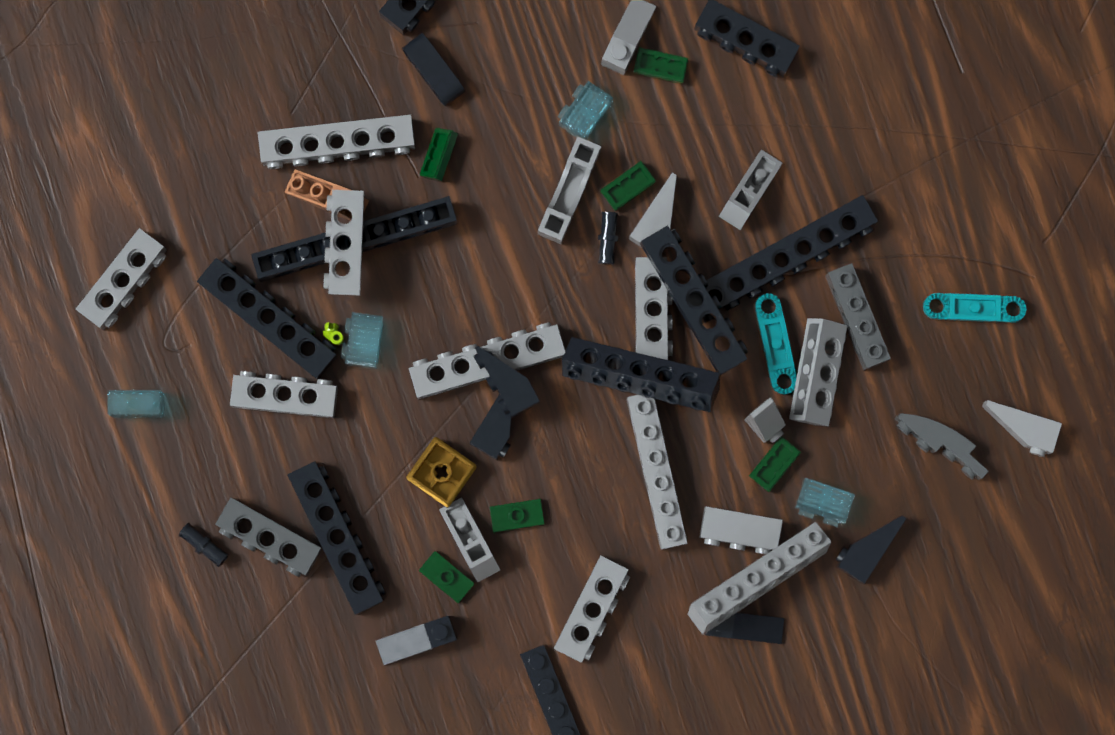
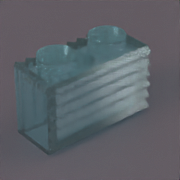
(585, 110)
(363, 340)
(135, 403)
(824, 502)

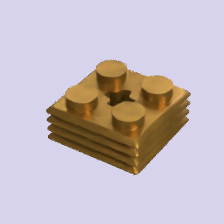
(439, 455)

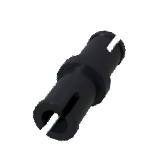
(608, 238)
(203, 544)

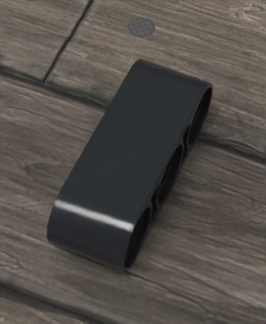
(433, 69)

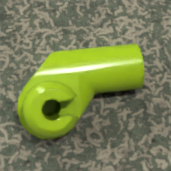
(332, 334)

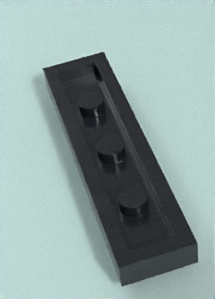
(549, 692)

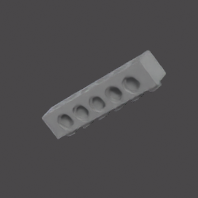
(271, 141)
(426, 387)
(656, 471)
(759, 578)

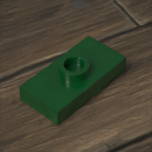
(660, 65)
(438, 154)
(628, 186)
(774, 464)
(516, 515)
(446, 577)

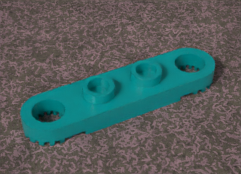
(974, 307)
(776, 344)

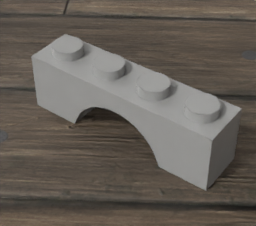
(569, 190)

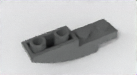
(933, 435)

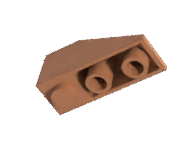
(315, 191)

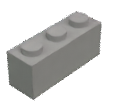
(740, 530)

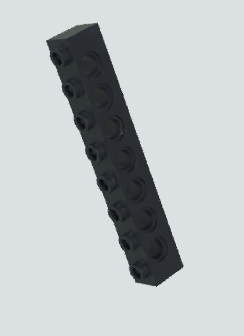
(856, 210)
(376, 234)

